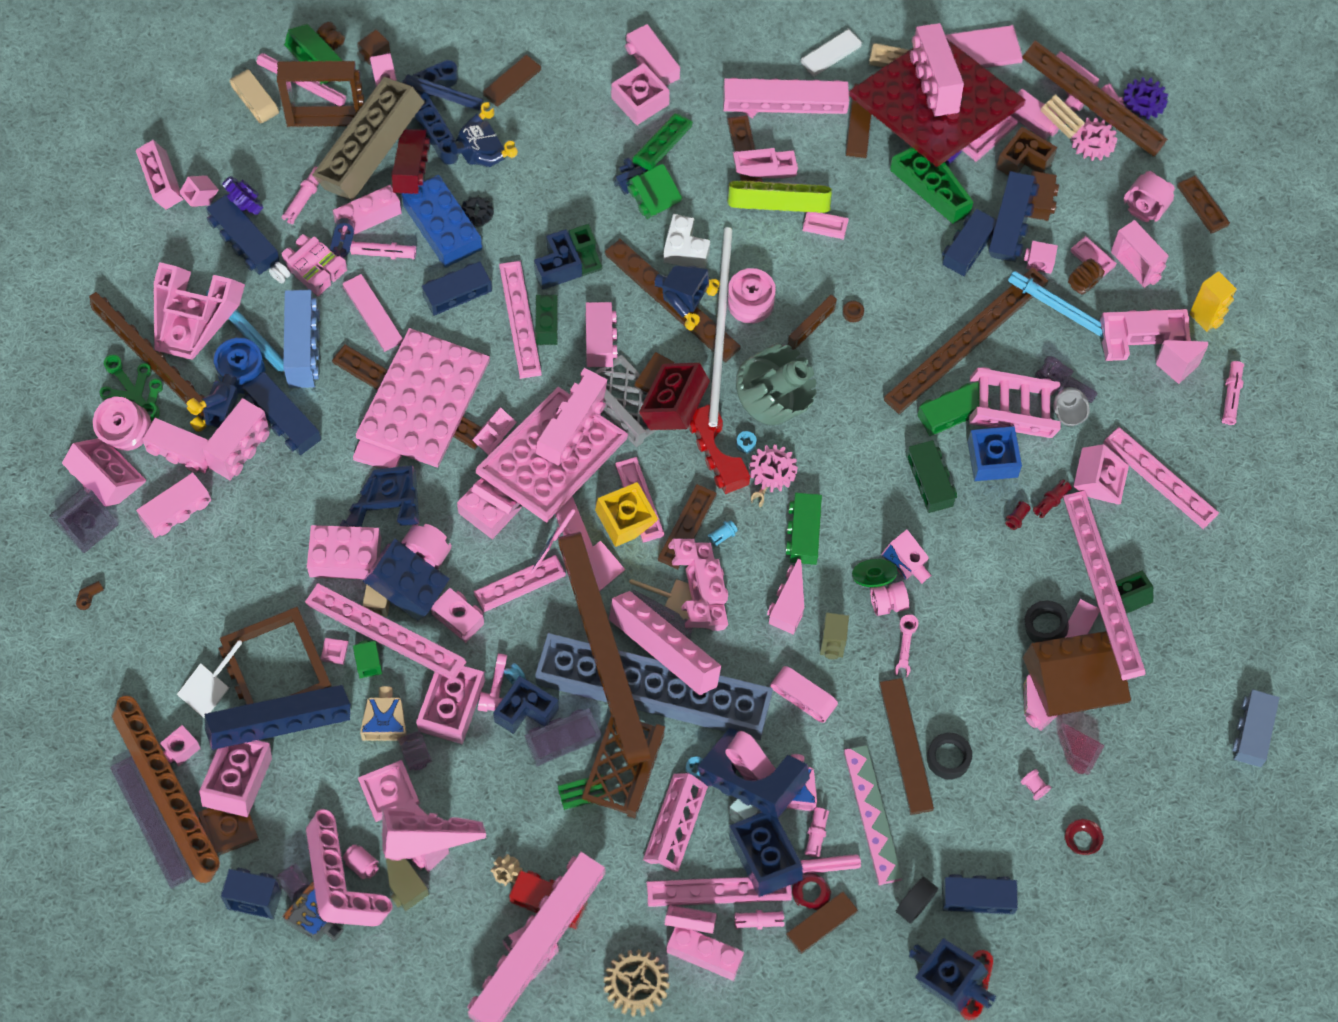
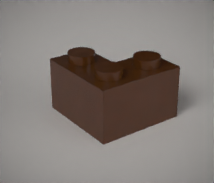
(1026, 150)

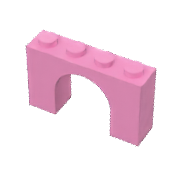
(1031, 115)

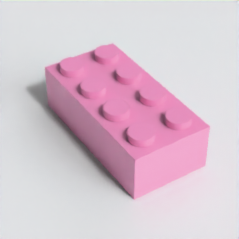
(937, 69)

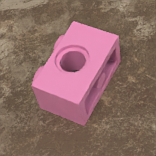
(461, 626)

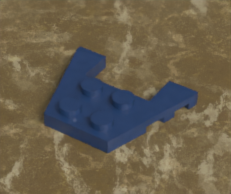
(384, 490)

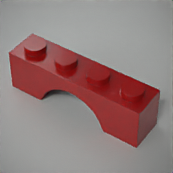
(729, 471)

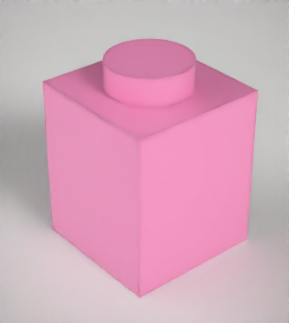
(198, 191)

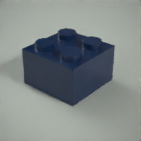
(251, 893)

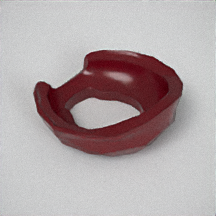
(1089, 827)
(823, 899)

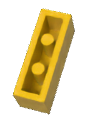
(1213, 302)

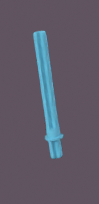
(1056, 302)
(252, 334)

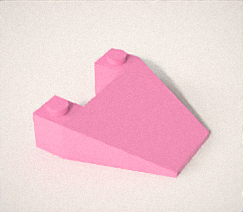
(186, 319)

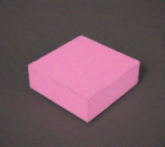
(334, 651)

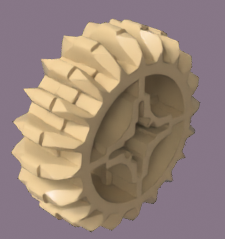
(646, 986)

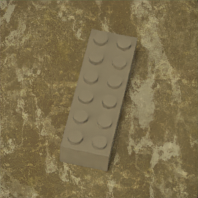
(368, 138)

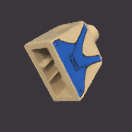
(383, 717)

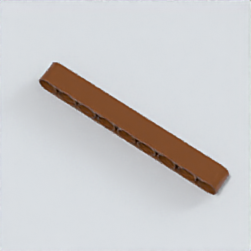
(165, 798)

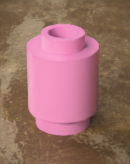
(360, 862)

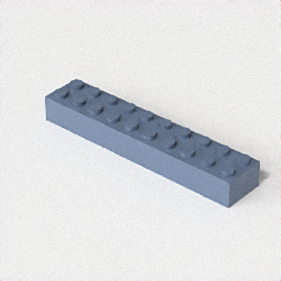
(734, 703)

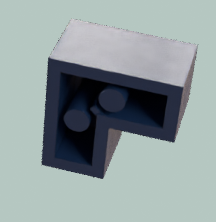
(561, 263)
(522, 701)

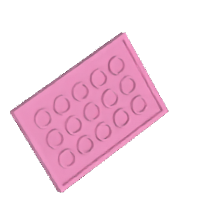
(423, 397)
(537, 481)

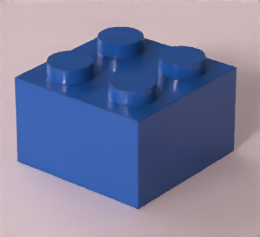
(994, 453)

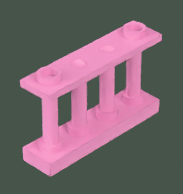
(1023, 422)

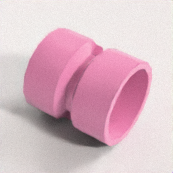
(890, 598)

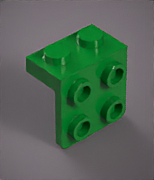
(654, 191)

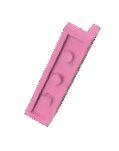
(671, 818)

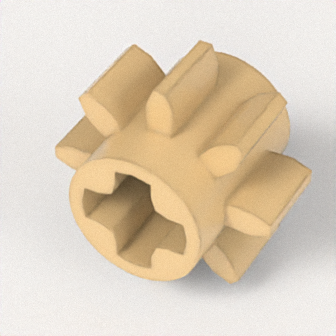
(506, 869)

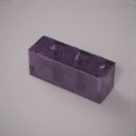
(562, 736)

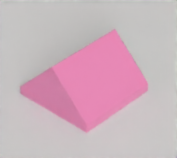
(1180, 357)

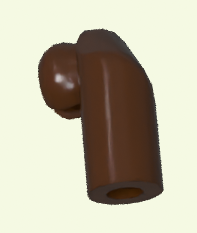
(86, 595)

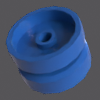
(241, 359)

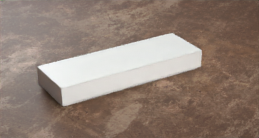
(831, 52)

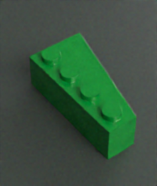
(933, 184)

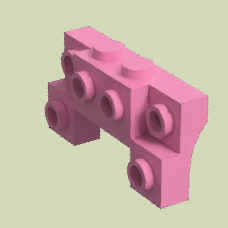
(1141, 329)
(705, 584)

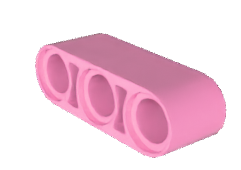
(804, 694)
(749, 757)

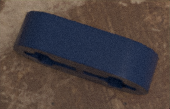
(346, 239)

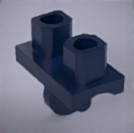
(621, 180)

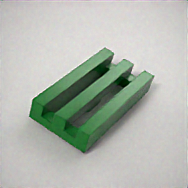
(573, 785)

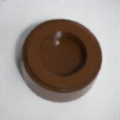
(853, 311)

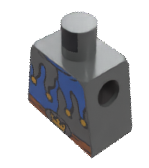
(305, 917)

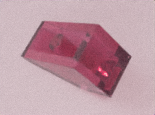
(1079, 749)

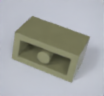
(834, 635)

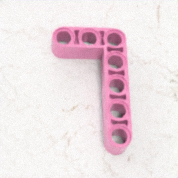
(332, 898)

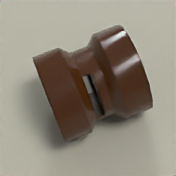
(330, 35)

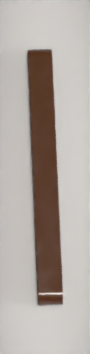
(604, 649)

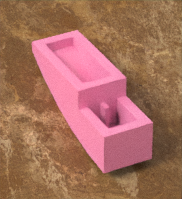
(766, 163)

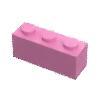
(650, 50)
(159, 174)
(369, 209)
(600, 334)
(176, 445)
(174, 505)
(705, 952)

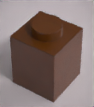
(372, 45)

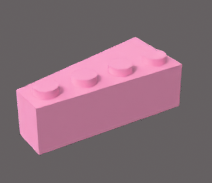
(573, 418)

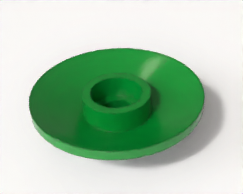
(874, 573)

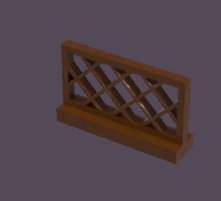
(641, 776)

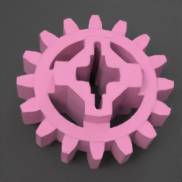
(1094, 139)
(767, 474)

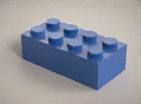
(442, 222)

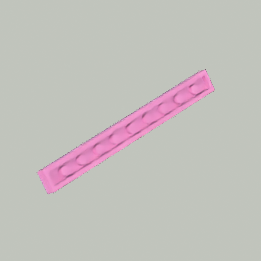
(1104, 586)

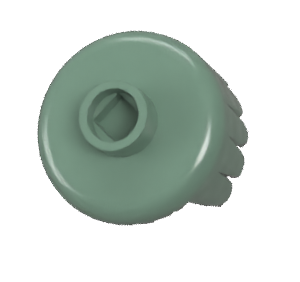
(775, 385)

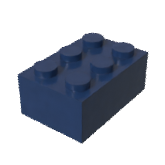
(406, 579)
(765, 853)

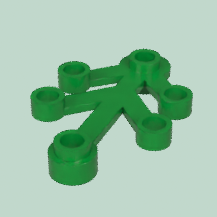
(132, 392)

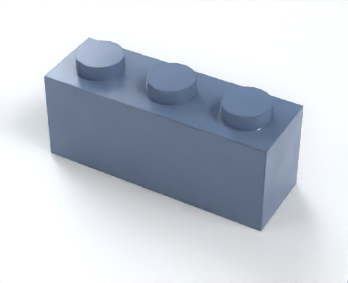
(1255, 728)

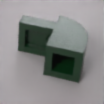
(585, 247)

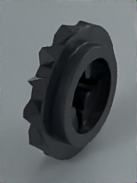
(484, 214)

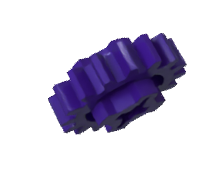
(1145, 98)
(242, 195)

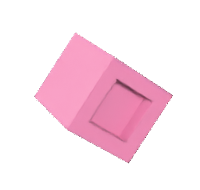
(1041, 256)
(179, 736)

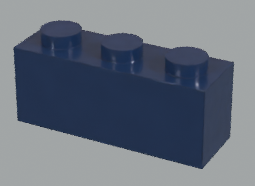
(969, 242)
(456, 288)
(979, 894)

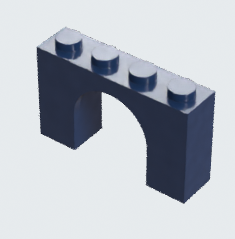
(768, 794)

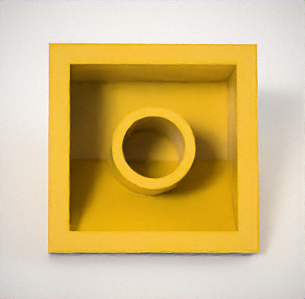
(625, 513)

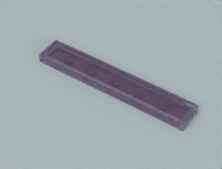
(151, 822)

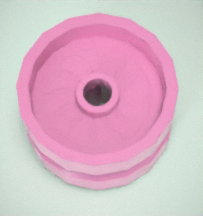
(751, 295)
(121, 423)

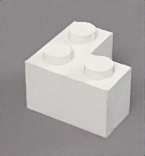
(683, 248)

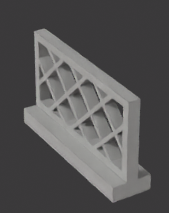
(613, 407)

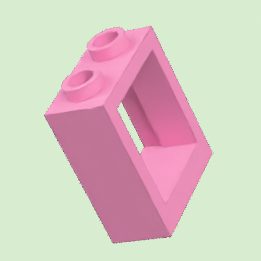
(1139, 254)

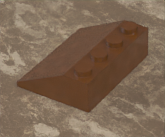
(1076, 674)

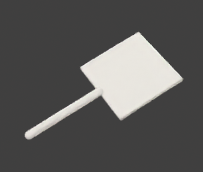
(204, 688)

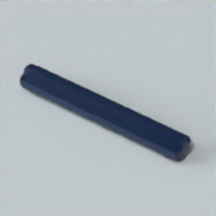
(444, 92)

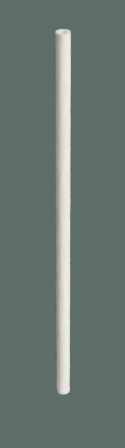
(720, 328)

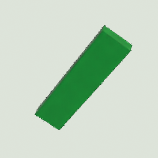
(662, 142)

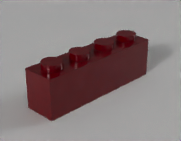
(410, 161)

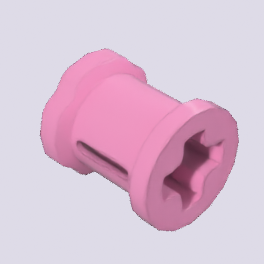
(1035, 784)

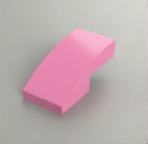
(494, 430)

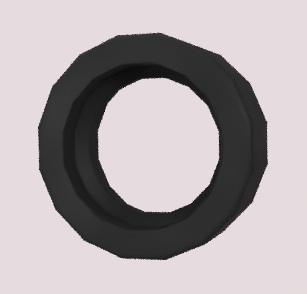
(1046, 607)
(941, 771)
(917, 899)

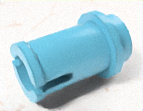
(722, 533)

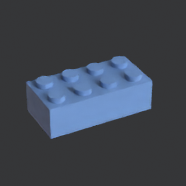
(301, 338)

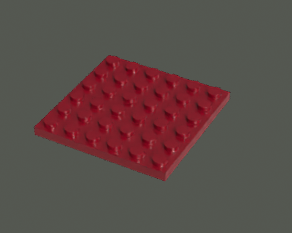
(898, 102)

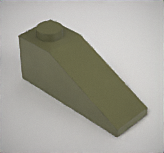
(405, 884)

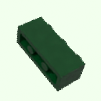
(931, 476)

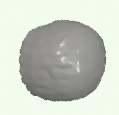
(1071, 406)

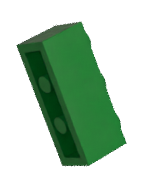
(309, 46)
(950, 408)
(804, 528)

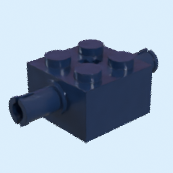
(954, 989)

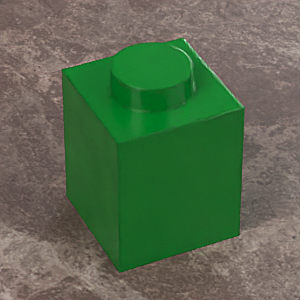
(367, 659)

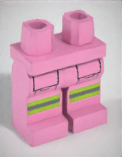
(314, 264)

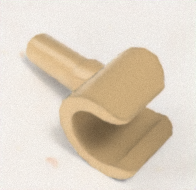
(760, 494)

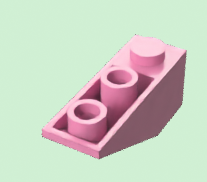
(790, 605)

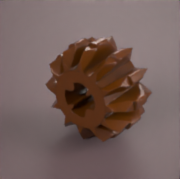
(1086, 276)

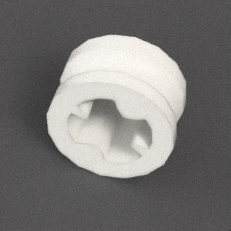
(280, 272)

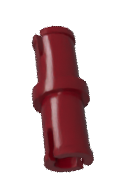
(1052, 498)

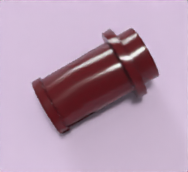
(1015, 519)

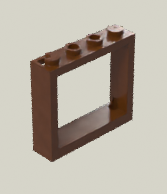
(314, 72)
(262, 627)

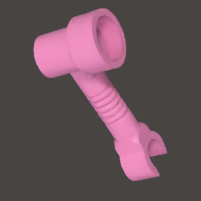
(911, 621)
(492, 700)

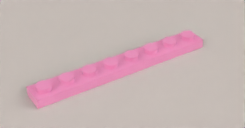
(386, 632)

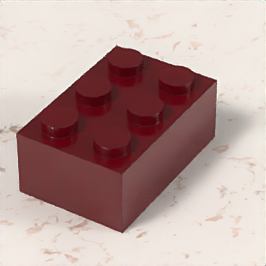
(674, 396)

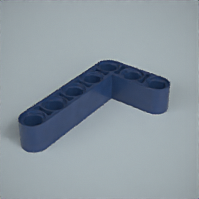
(445, 74)

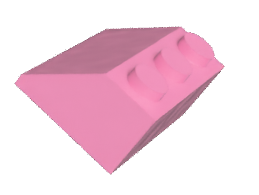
(103, 471)

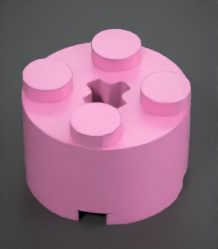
(1149, 197)
(427, 543)

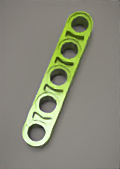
(779, 196)

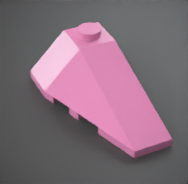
(415, 835)

